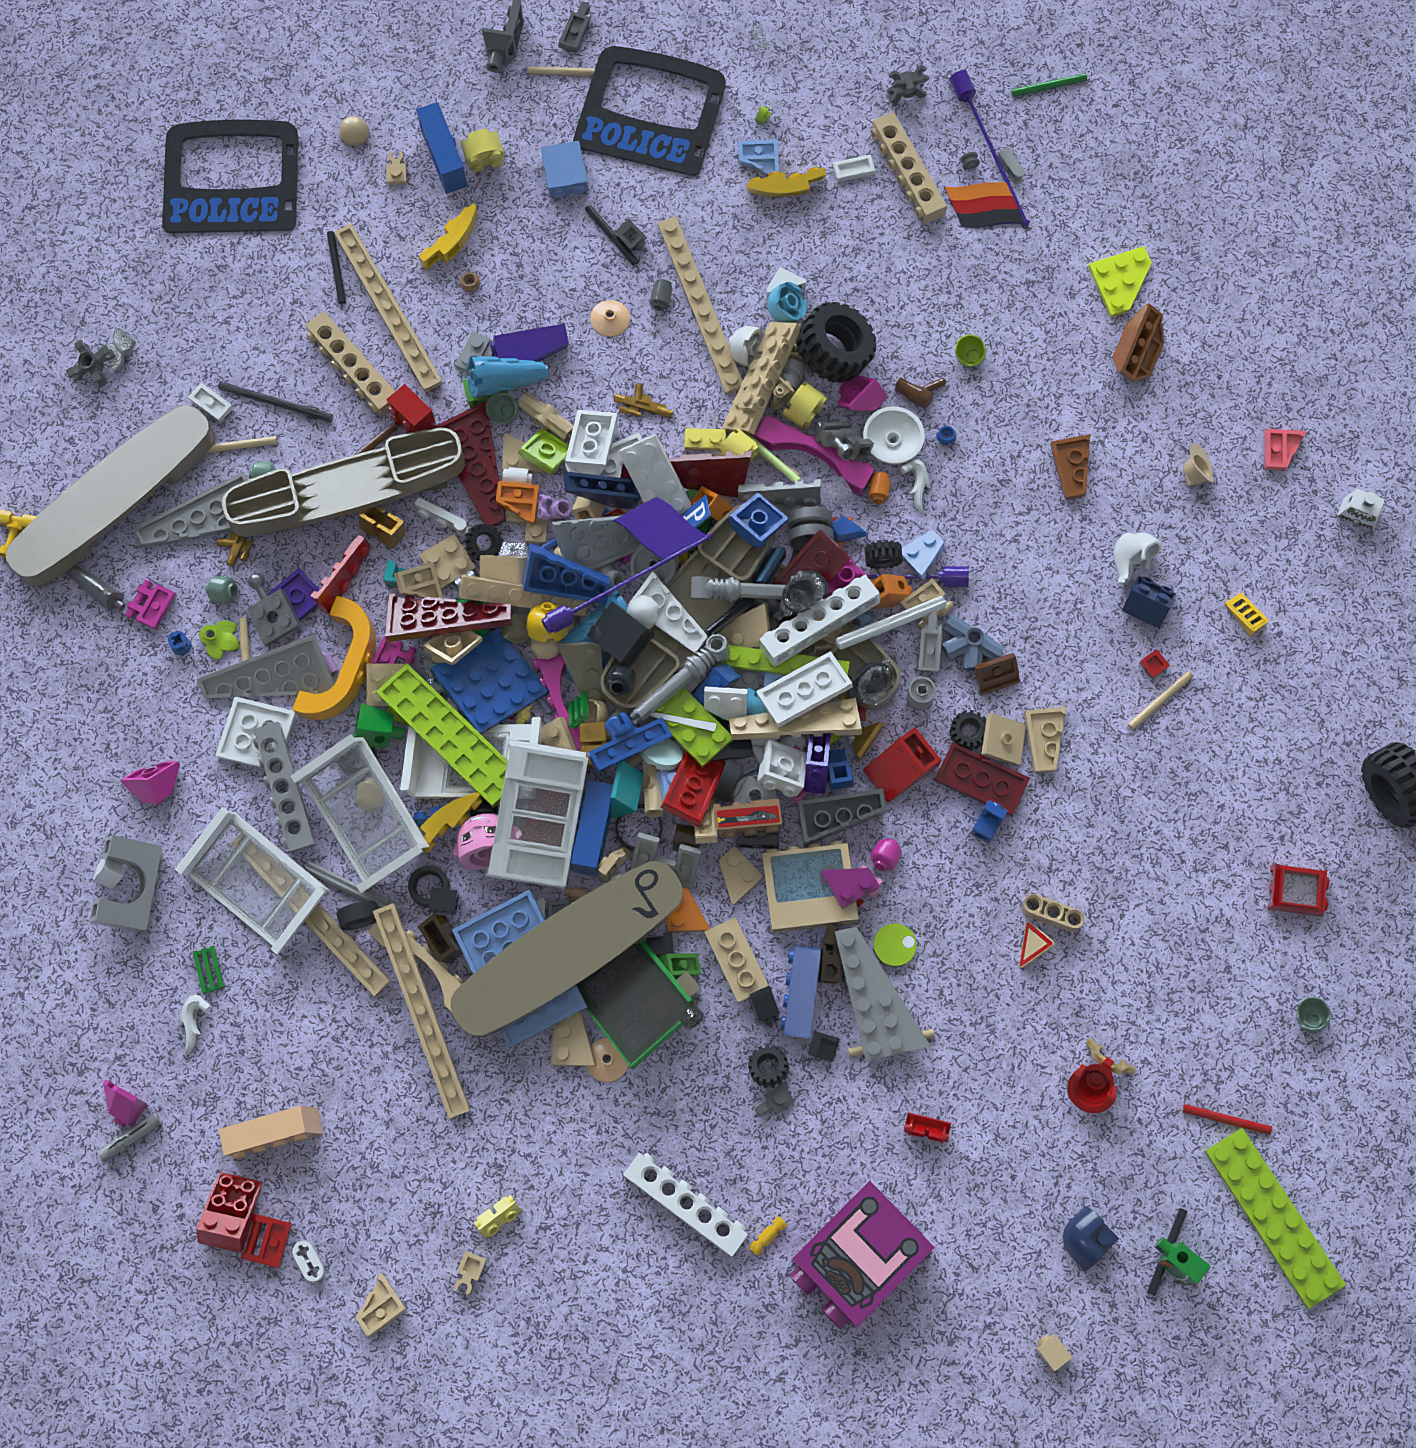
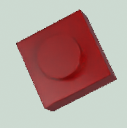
(1154, 664)

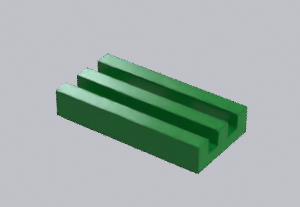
(577, 708)
(203, 952)

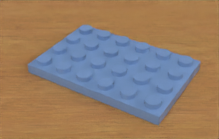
(491, 934)

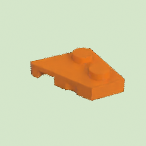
(519, 499)
(687, 917)

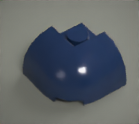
(1087, 1238)

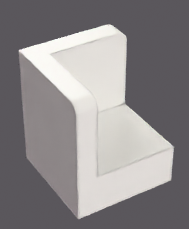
(109, 873)

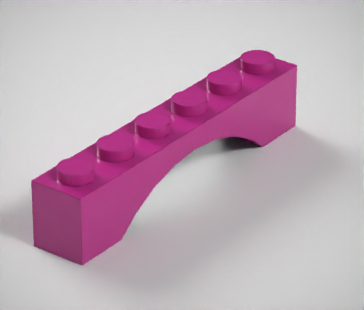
(778, 436)
(552, 673)

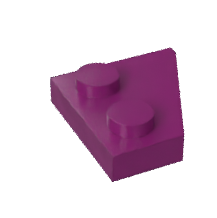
(850, 884)

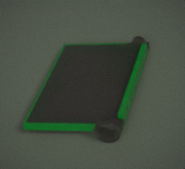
(638, 1003)

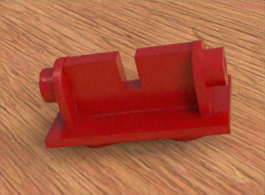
(925, 1126)

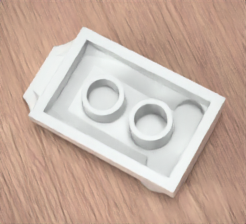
(591, 441)

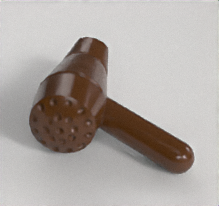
(918, 395)

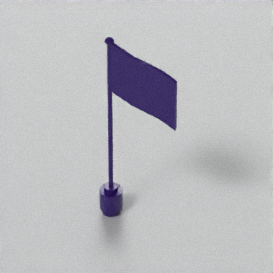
(659, 531)

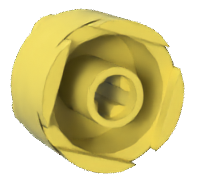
(482, 150)
(804, 406)
(738, 443)

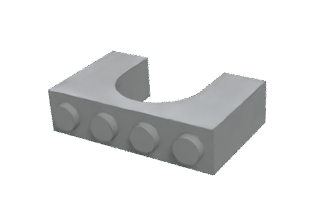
(144, 860)

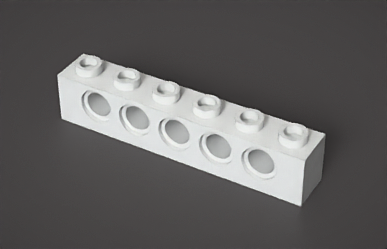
(815, 630)
(728, 1244)

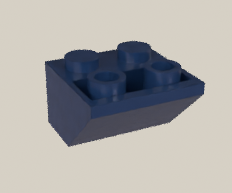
(1149, 601)

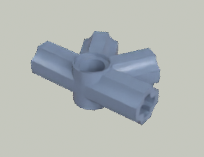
(962, 645)

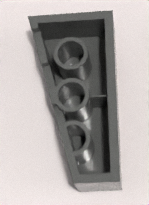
(834, 814)

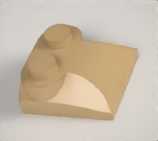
(452, 647)

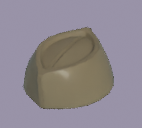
(517, 631)

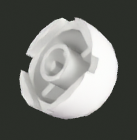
(745, 343)

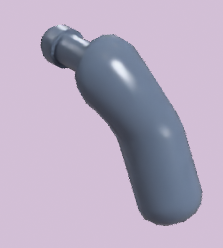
(545, 706)

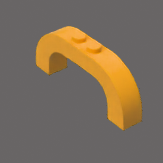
(353, 670)

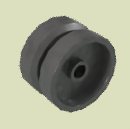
(806, 523)
(643, 559)

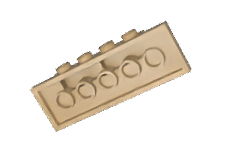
(761, 377)

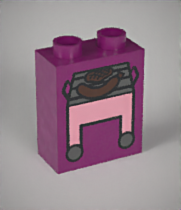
(860, 1257)

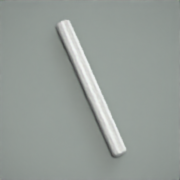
(890, 622)

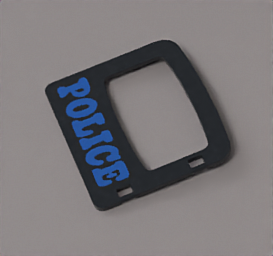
(641, 140)
(229, 209)

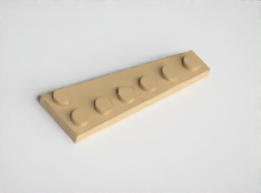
(831, 717)

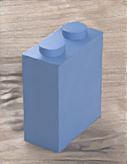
(564, 169)

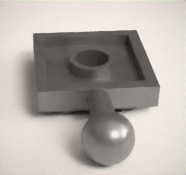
(261, 612)

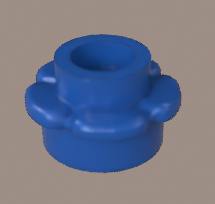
(943, 431)

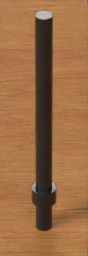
(311, 412)

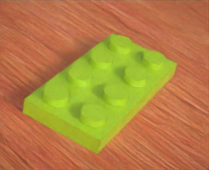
(697, 742)

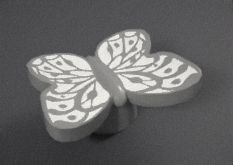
(122, 347)

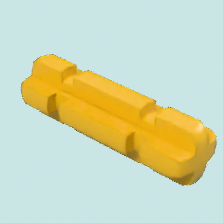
(767, 1235)

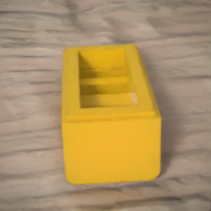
(1251, 608)

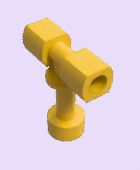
(15, 525)

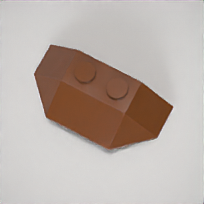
(1140, 344)

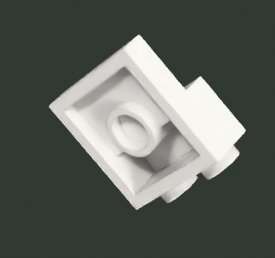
(782, 769)

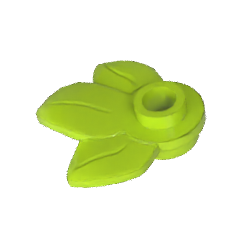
(221, 641)

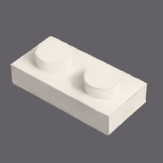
(210, 402)

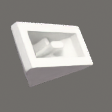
(785, 276)

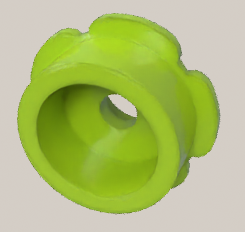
(763, 115)

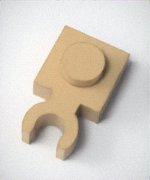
(396, 171)
(471, 1268)

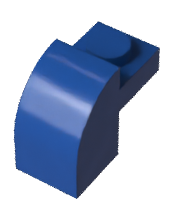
(839, 770)
(989, 821)

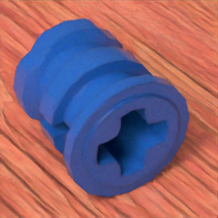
(180, 648)

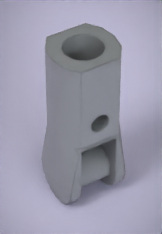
(1011, 165)

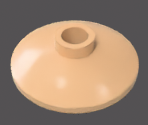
(612, 325)
(607, 1071)

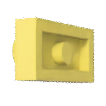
(704, 439)

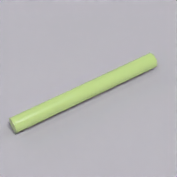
(776, 462)

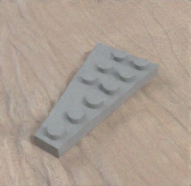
(191, 519)
(594, 541)
(273, 673)
(880, 1013)

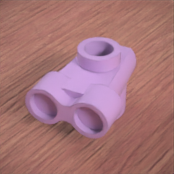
(552, 509)

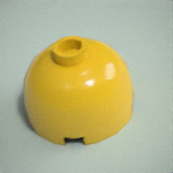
(535, 627)

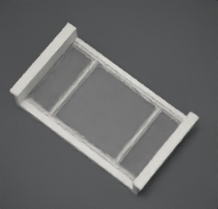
(362, 810)
(252, 878)

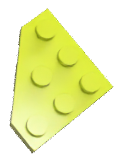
(1120, 278)

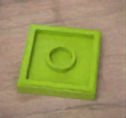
(545, 451)

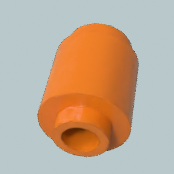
(879, 487)

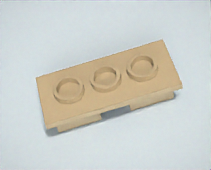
(736, 959)

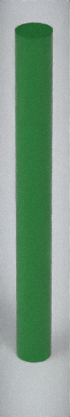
(1049, 85)

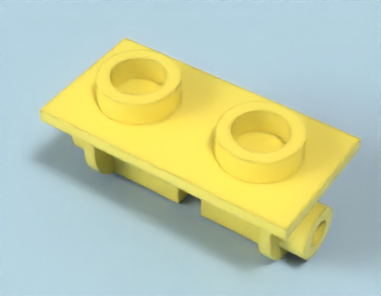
(490, 1223)

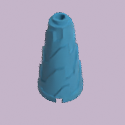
(497, 374)
(580, 632)

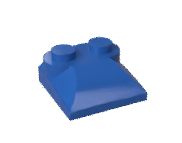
(757, 520)

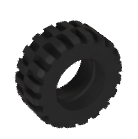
(846, 326)
(1391, 782)

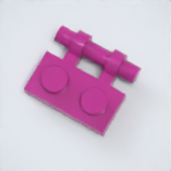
(155, 606)
(392, 651)

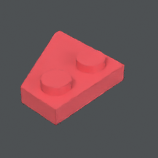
(1280, 447)

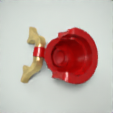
(1093, 1086)

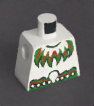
(1362, 508)

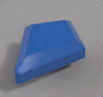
(846, 530)

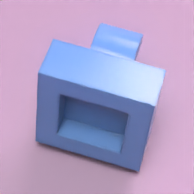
(865, 618)

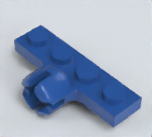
(627, 740)

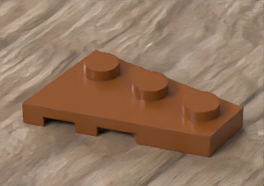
(1071, 463)

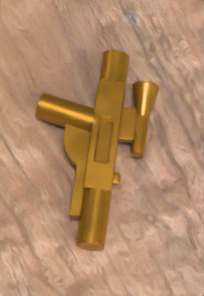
(641, 402)
(238, 544)

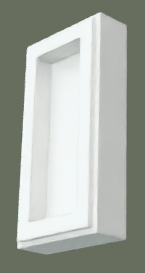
(854, 168)

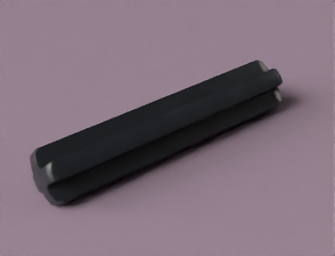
(729, 616)

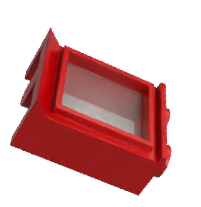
(1299, 890)

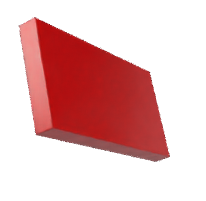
(692, 789)

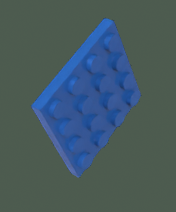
(490, 682)

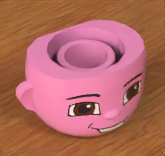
(476, 841)

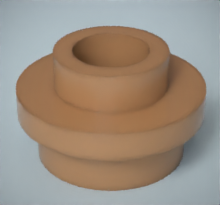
(469, 276)

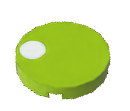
(894, 945)

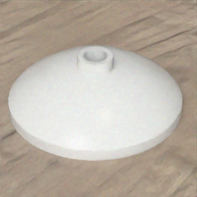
(894, 424)

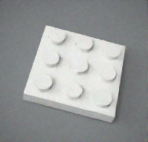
(245, 716)

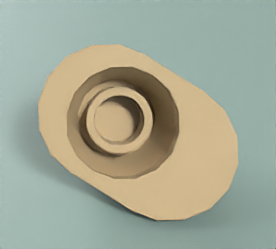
(1198, 467)

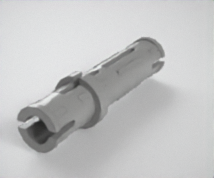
(121, 1142)

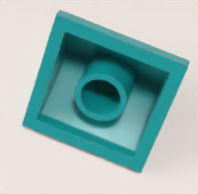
(625, 790)

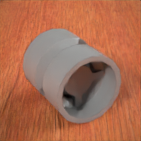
(792, 372)
(921, 693)

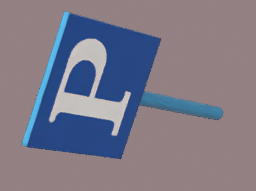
(698, 512)

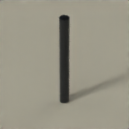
(611, 235)
(336, 267)
(1172, 1238)

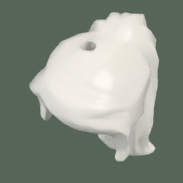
(1131, 550)

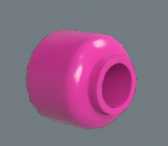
(886, 854)

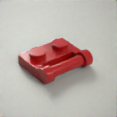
(273, 1243)

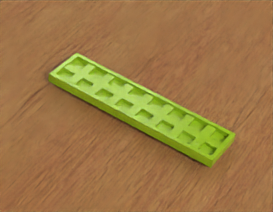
(446, 732)
(1275, 1218)

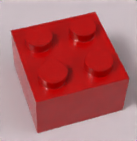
(410, 411)

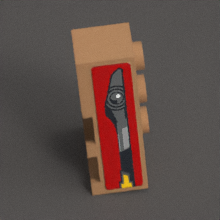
(748, 818)

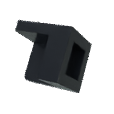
(443, 901)
(662, 944)
(823, 1046)

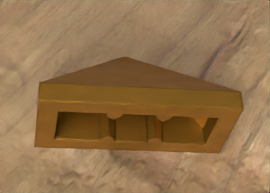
(864, 741)

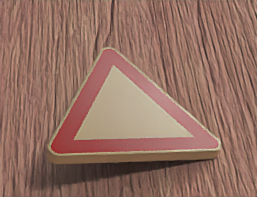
(1034, 944)

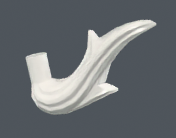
(921, 480)
(188, 1019)

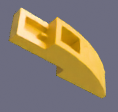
(779, 186)
(456, 235)
(451, 814)

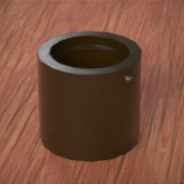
(684, 835)

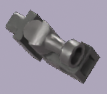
(843, 438)

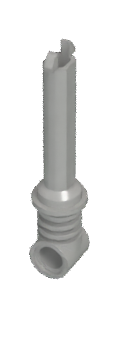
(731, 589)
(694, 668)

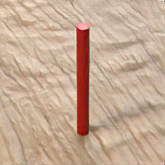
(1227, 1119)

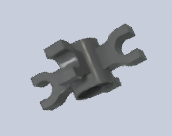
(907, 84)
(86, 358)

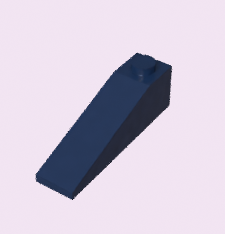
(602, 489)

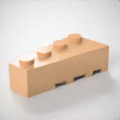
(270, 1130)

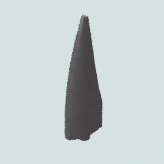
(97, 589)

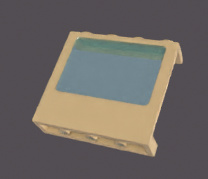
(798, 891)

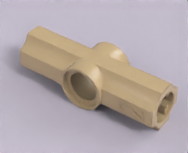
(546, 416)
(651, 791)

